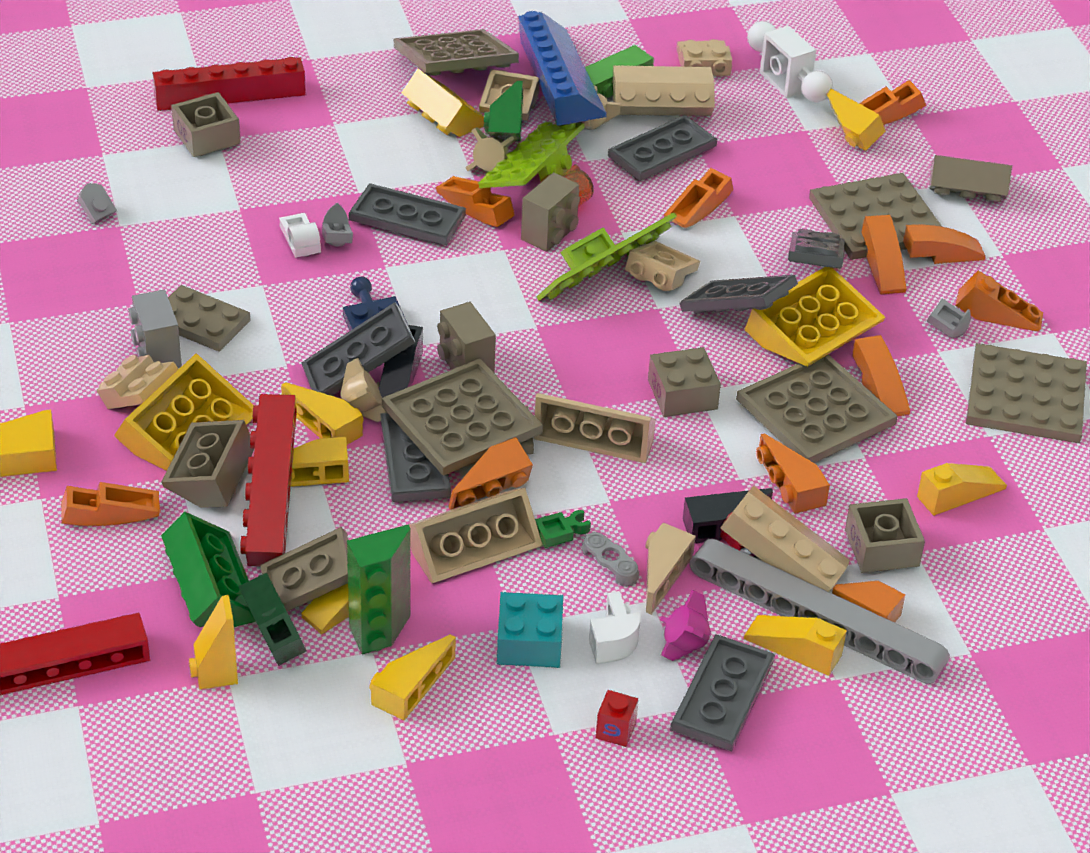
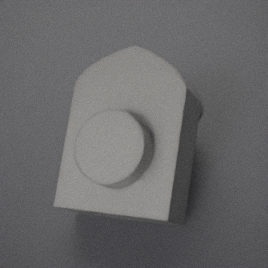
(95, 202)
(336, 227)
(949, 319)

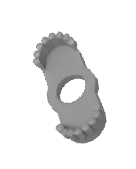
(623, 567)

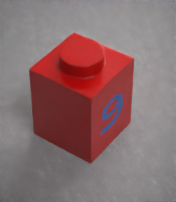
(617, 718)

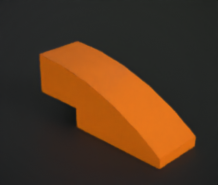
(896, 103)
(701, 198)
(479, 202)
(942, 244)
(884, 254)
(880, 373)
(108, 505)

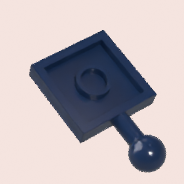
(359, 313)

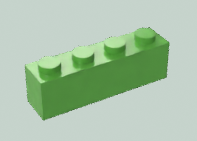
(602, 71)

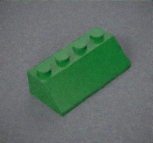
(506, 114)
(206, 568)
(379, 587)

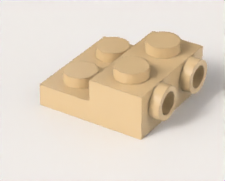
(706, 54)
(500, 81)
(660, 265)
(134, 381)

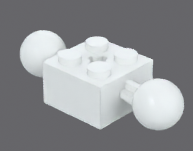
(788, 62)

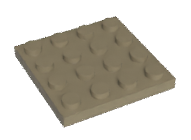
(456, 51)
(847, 204)
(1027, 393)
(816, 408)
(460, 415)

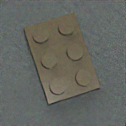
(206, 318)
(310, 569)

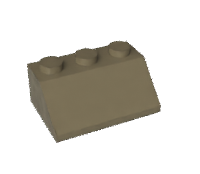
(970, 178)
(209, 462)

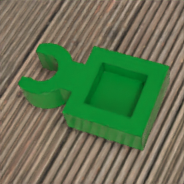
(560, 529)

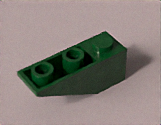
(272, 619)

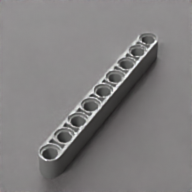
(794, 597)

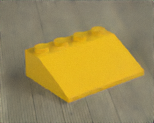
(813, 318)
(187, 397)

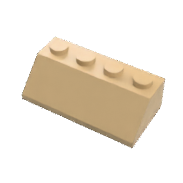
(664, 90)
(594, 428)
(474, 535)
(784, 541)

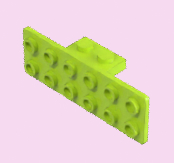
(540, 153)
(598, 250)

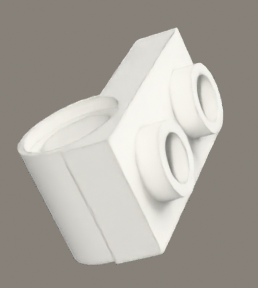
(301, 234)

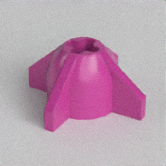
(686, 628)

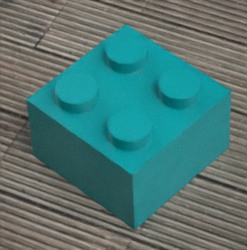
(530, 629)

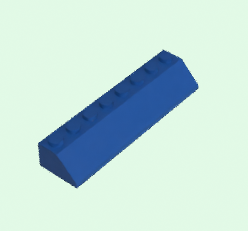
(559, 70)

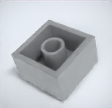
(155, 327)

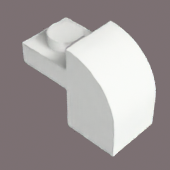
(614, 635)

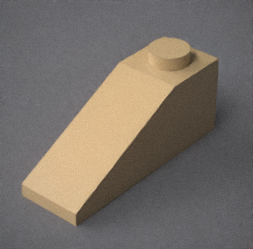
(667, 558)

